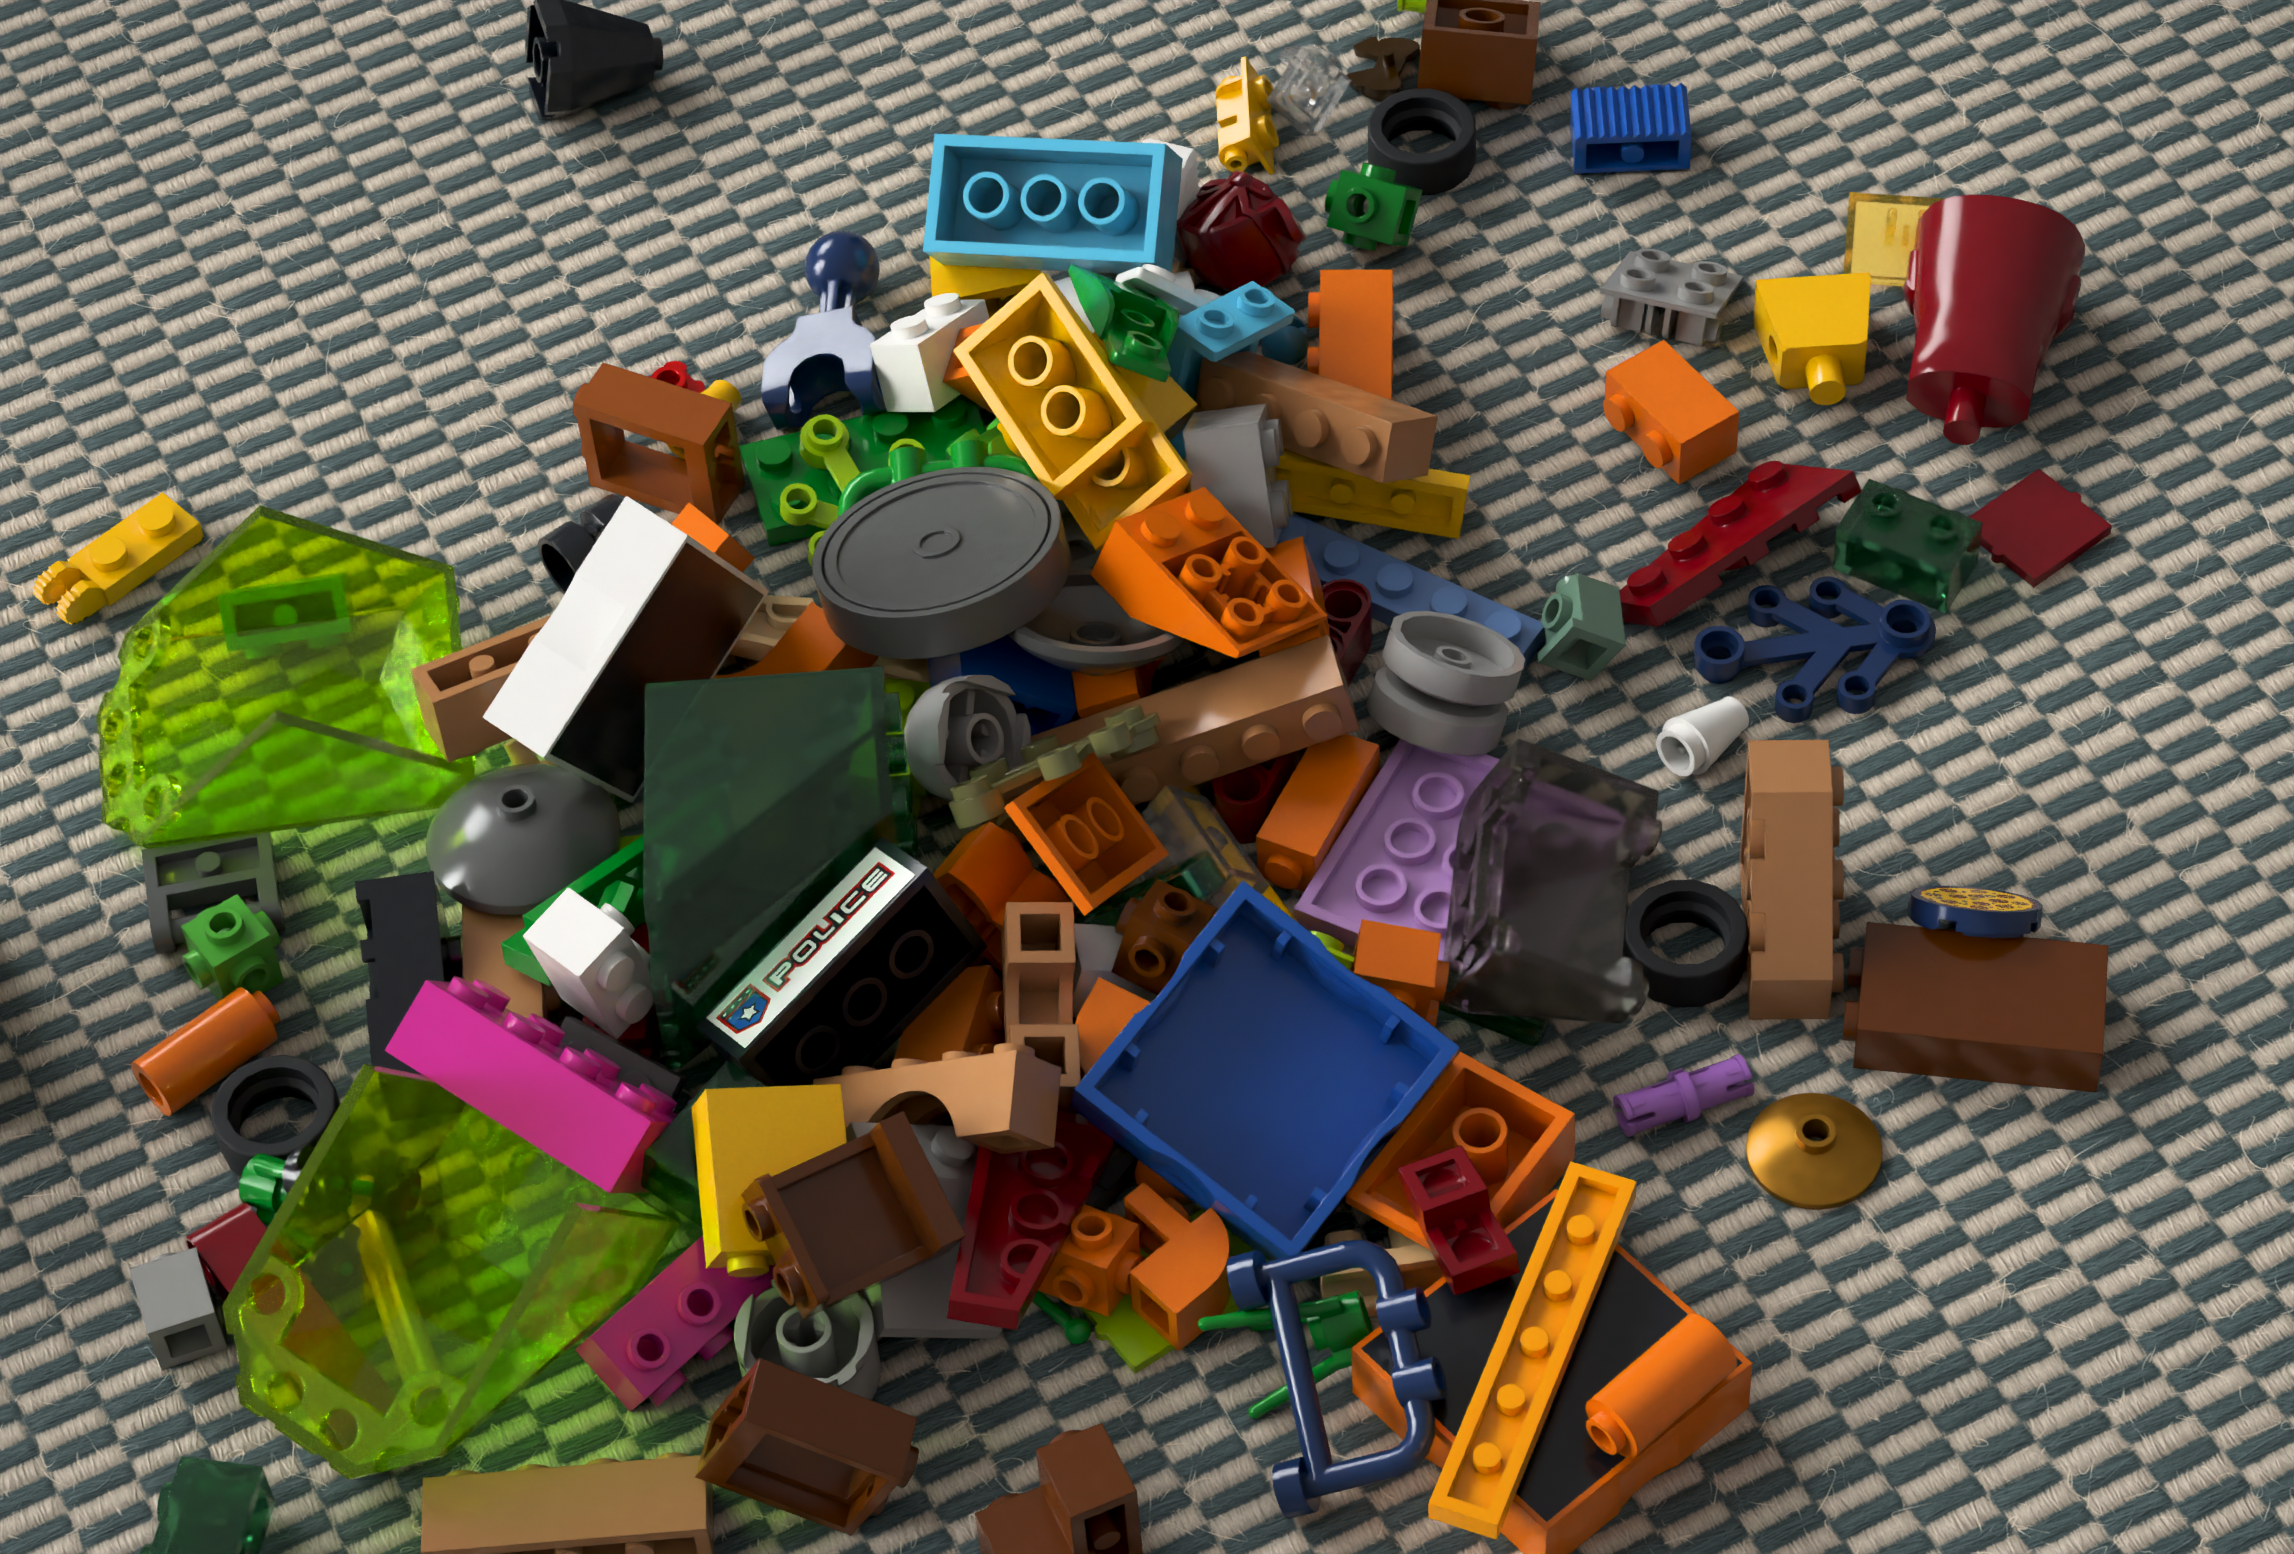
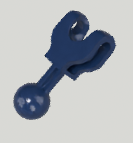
(828, 347)

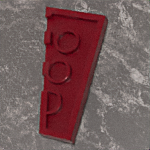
(1732, 537)

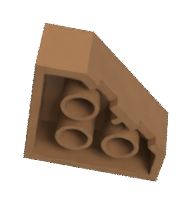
(1791, 878)

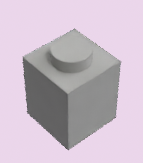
(178, 1308)

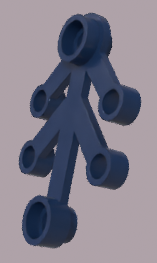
(1892, 632)

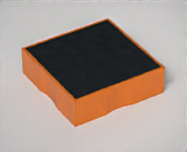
(1569, 1481)

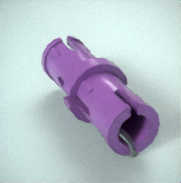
(1683, 1095)

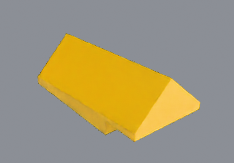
(1071, 411)

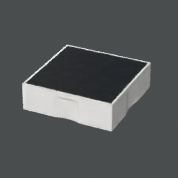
(634, 615)

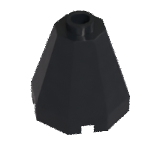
(585, 57)

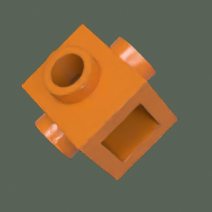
(1095, 1261)

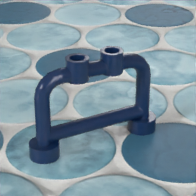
(1415, 1380)

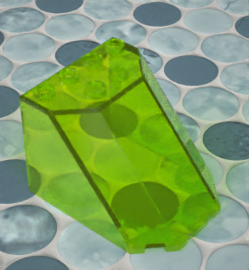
(279, 689)
(424, 1276)

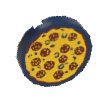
(1975, 911)

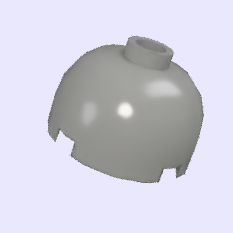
(960, 728)

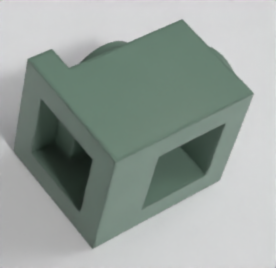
(1582, 626)

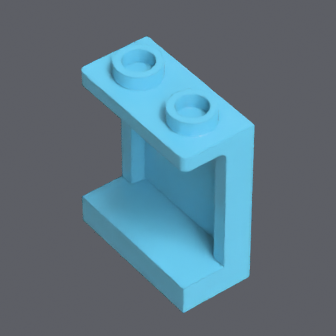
(1222, 328)

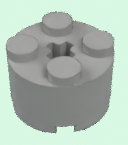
(829, 1346)

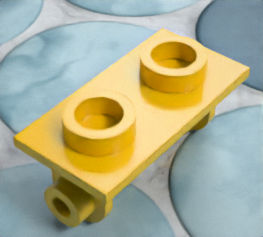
(1246, 120)

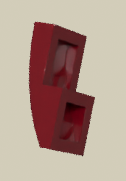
(1458, 1220)

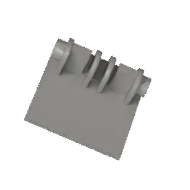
(1653, 279)

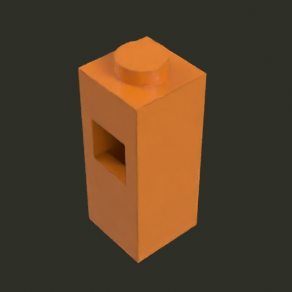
(1315, 809)

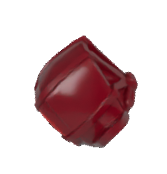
(1239, 233)

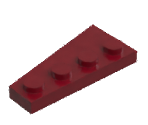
(1020, 1219)

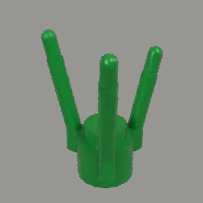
(1333, 1324)

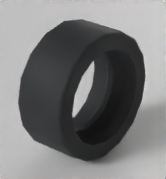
(1421, 111)
(1688, 903)
(259, 1083)

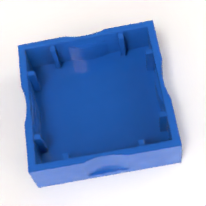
(1263, 1076)

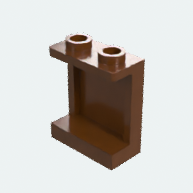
(851, 1217)

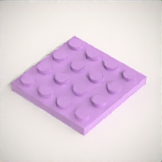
(1396, 848)

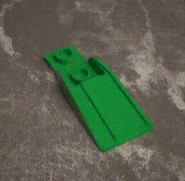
(1129, 321)

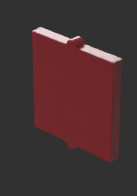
(2038, 527)

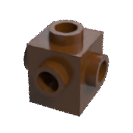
(1160, 924)

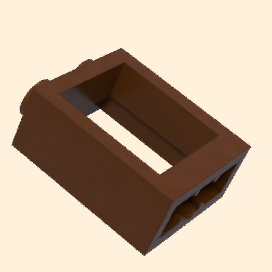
(808, 1447)

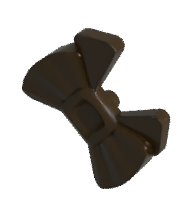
(1391, 58)

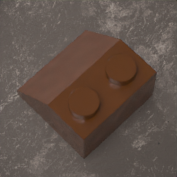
(1480, 50)

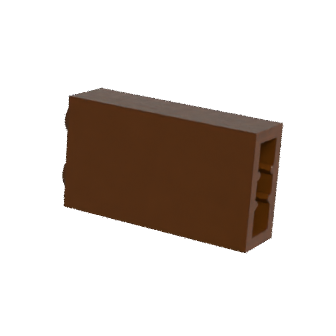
(1978, 1007)

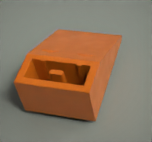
(1202, 577)

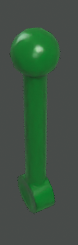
(1075, 1329)

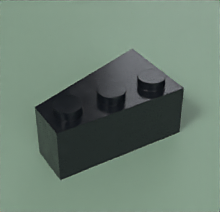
(403, 949)

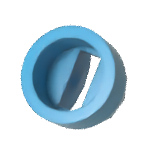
(1287, 344)

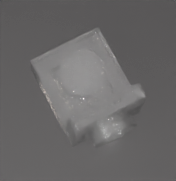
(1308, 87)

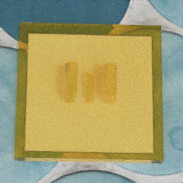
(1882, 235)

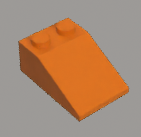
(1087, 833)
(1506, 1129)

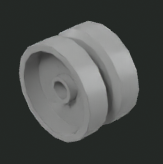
(1445, 683)

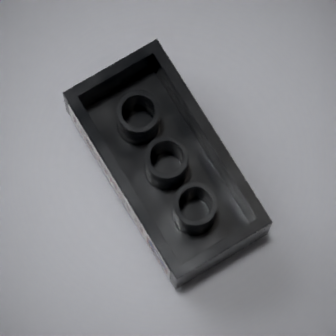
(846, 974)

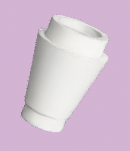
(1699, 737)

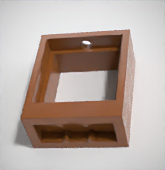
(668, 413)

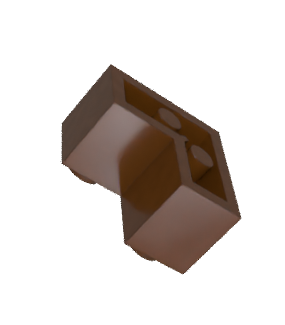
(1080, 1507)

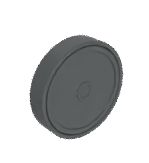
(942, 562)

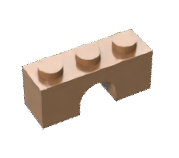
(1039, 986)

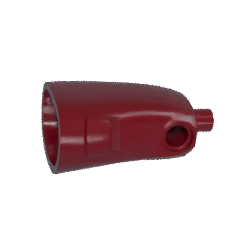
(1987, 300)

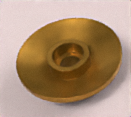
(1808, 1171)

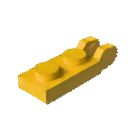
(119, 559)

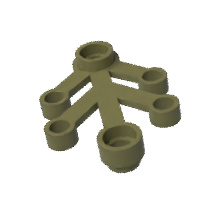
(981, 796)

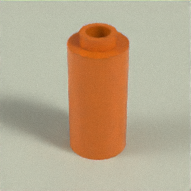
(206, 1049)
(1659, 1386)

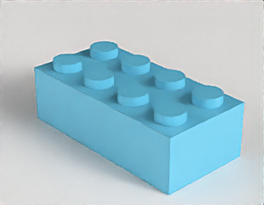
(1052, 203)

